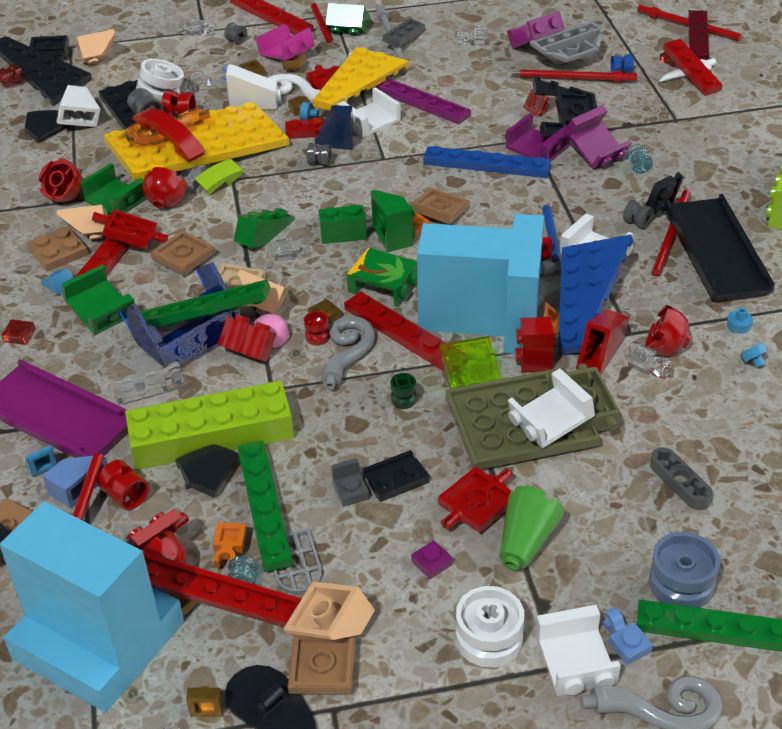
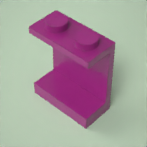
(535, 29)
(594, 139)
(527, 141)

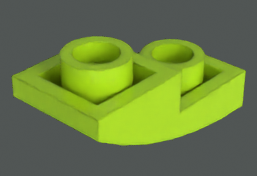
(215, 176)

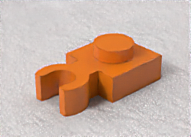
(228, 541)

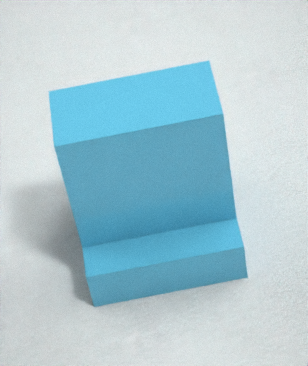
(479, 277)
(85, 606)

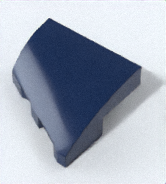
(337, 128)

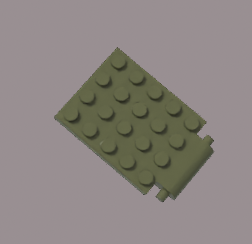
(495, 441)

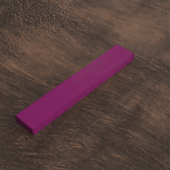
(424, 101)

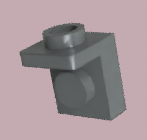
(349, 482)

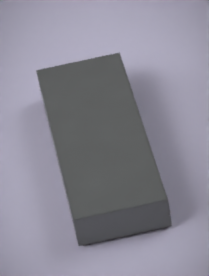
(403, 32)

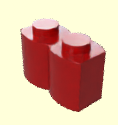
(247, 338)

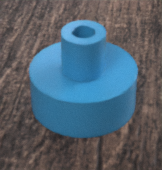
(307, 111)
(739, 321)
(755, 354)

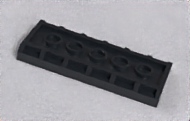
(720, 249)

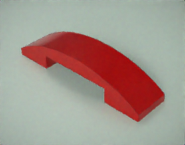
(185, 142)

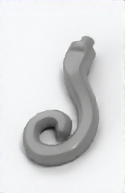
(336, 365)
(617, 699)

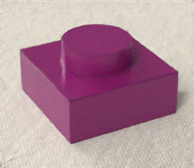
(431, 559)

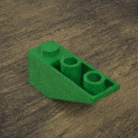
(260, 228)

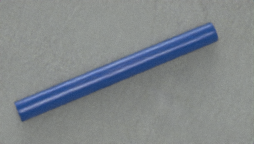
(551, 232)

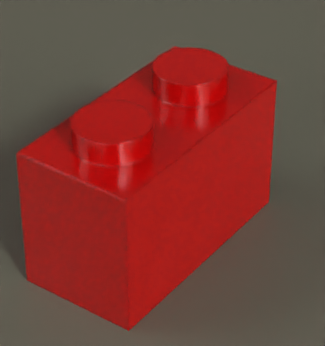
(535, 344)

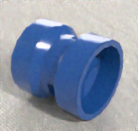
(623, 64)

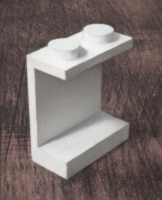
(375, 116)
(582, 232)
(553, 412)
(575, 651)

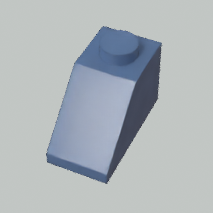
(67, 478)

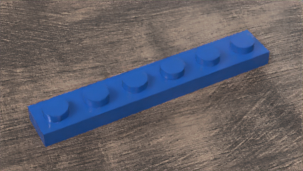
(487, 161)

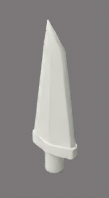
(679, 73)

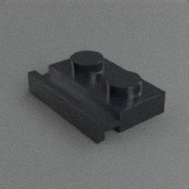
(51, 45)
(664, 190)
(395, 476)

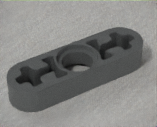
(685, 489)

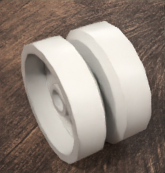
(159, 76)
(489, 626)

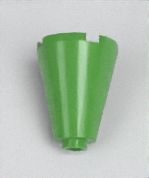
(527, 525)

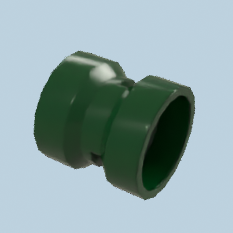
(403, 390)

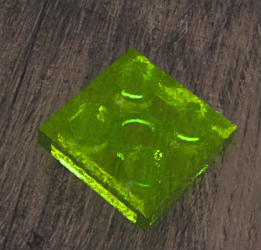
(469, 362)

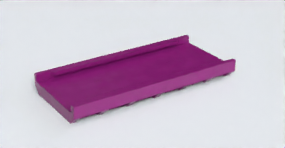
(60, 412)

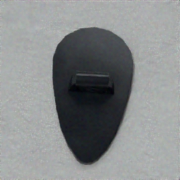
(262, 700)

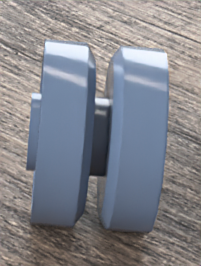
(684, 569)

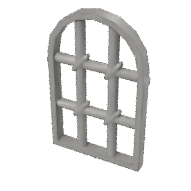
(306, 569)

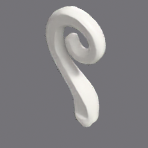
(287, 80)

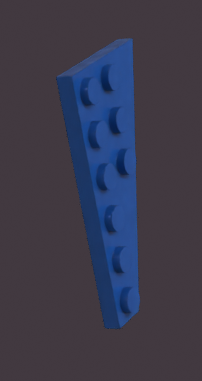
(586, 282)

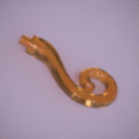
(152, 137)

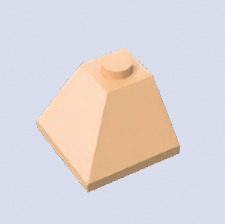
(94, 46)
(81, 220)
(275, 296)
(330, 612)

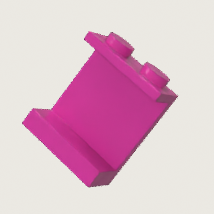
(280, 45)

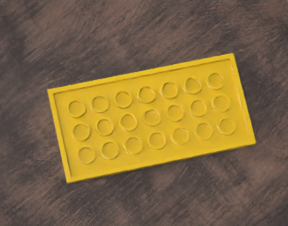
(223, 136)

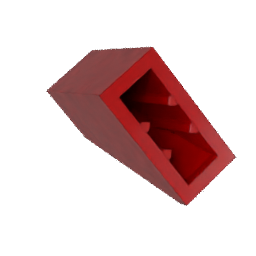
(602, 339)

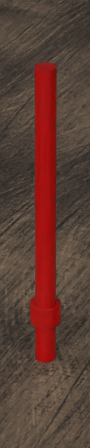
(656, 13)
(616, 77)
(668, 240)

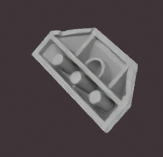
(570, 43)

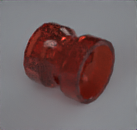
(11, 75)

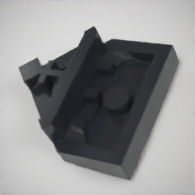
(42, 124)
(206, 468)

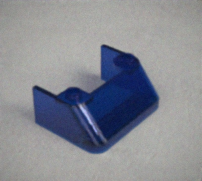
(188, 339)

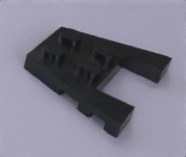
(569, 104)

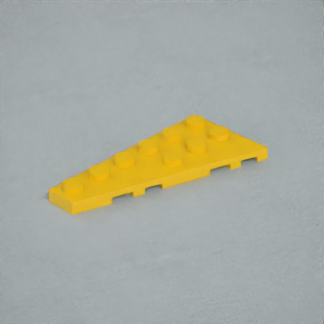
(358, 72)

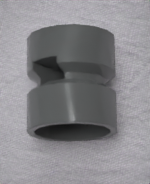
(142, 99)

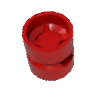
(176, 104)
(123, 484)

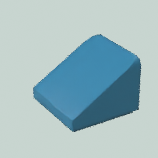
(56, 279)
(40, 461)

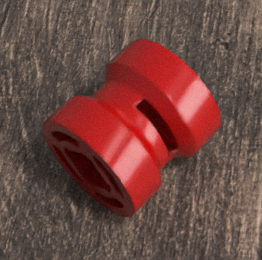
(316, 328)

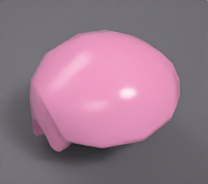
(278, 326)

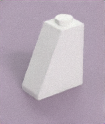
(250, 87)
(78, 107)

